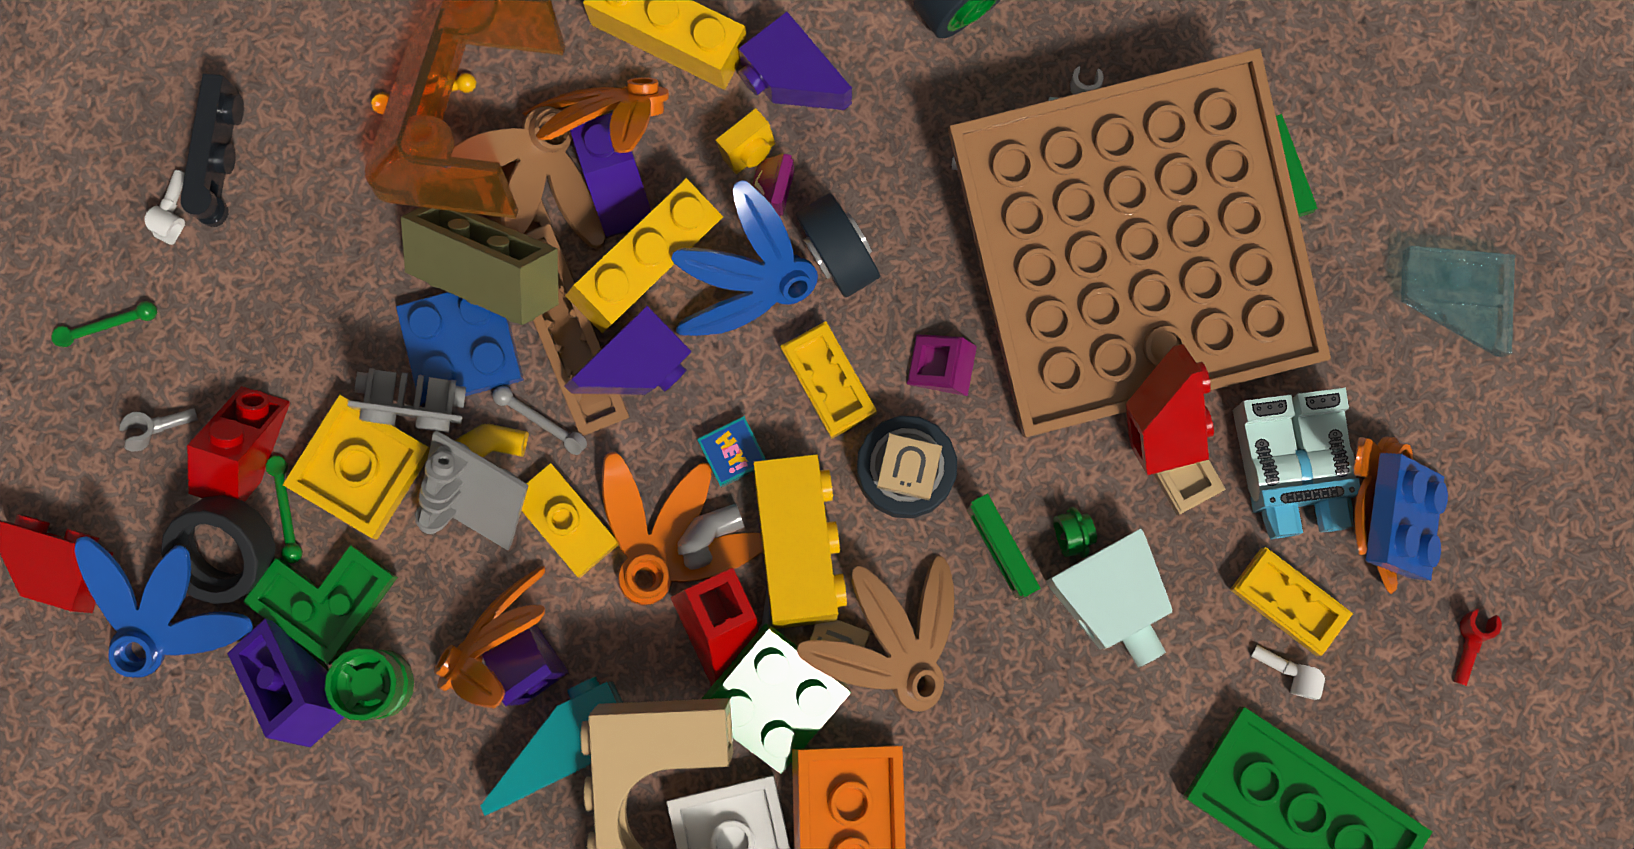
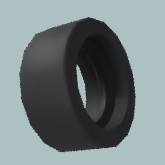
(246, 529)

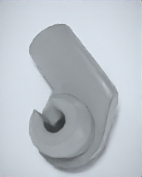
(703, 530)

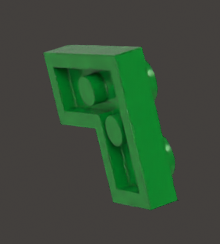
(325, 615)

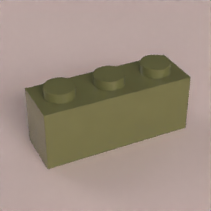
(481, 262)

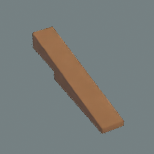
(569, 335)

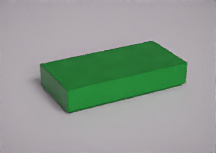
(1002, 547)

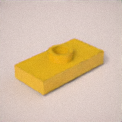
(828, 380)
(566, 521)
(1291, 601)

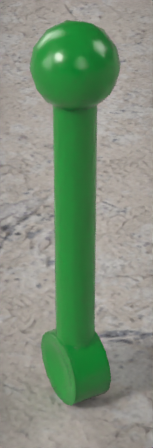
(65, 336)
(277, 467)

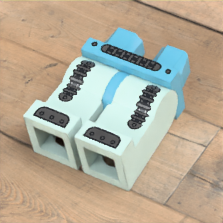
(1298, 457)

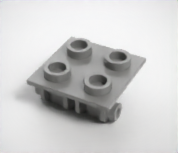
(379, 404)
(469, 490)

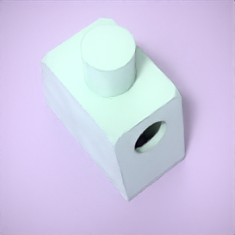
(1117, 597)

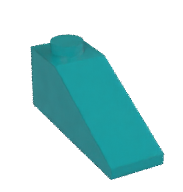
(555, 747)

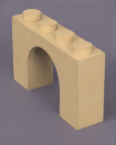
(642, 739)

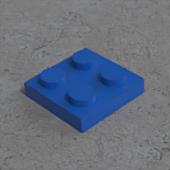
(459, 343)
(1406, 517)

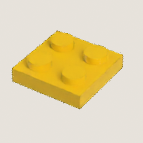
(357, 469)

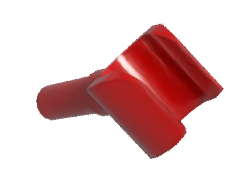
(1473, 643)

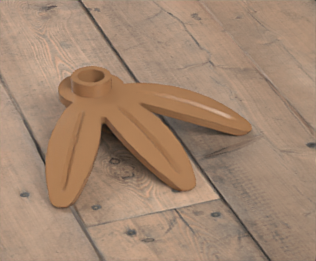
(535, 162)
(907, 656)

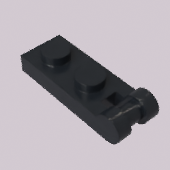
(211, 150)

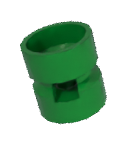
(369, 684)

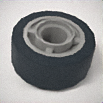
(838, 245)
(871, 459)

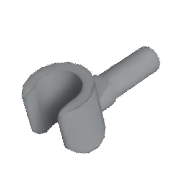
(152, 426)

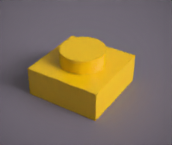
(746, 142)

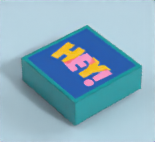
(731, 451)

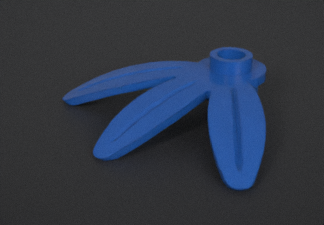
(778, 278)
(151, 622)

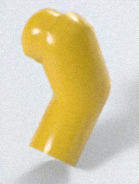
(495, 438)

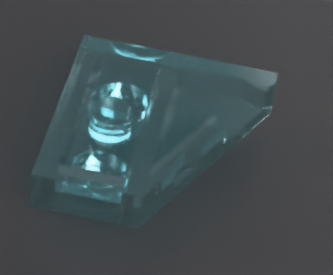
(1463, 293)

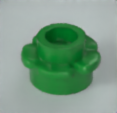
(1078, 531)

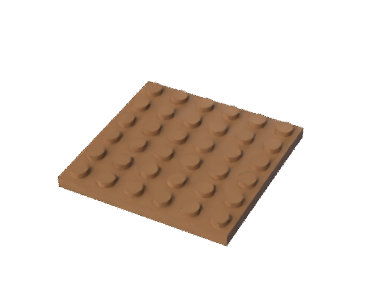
(1138, 230)

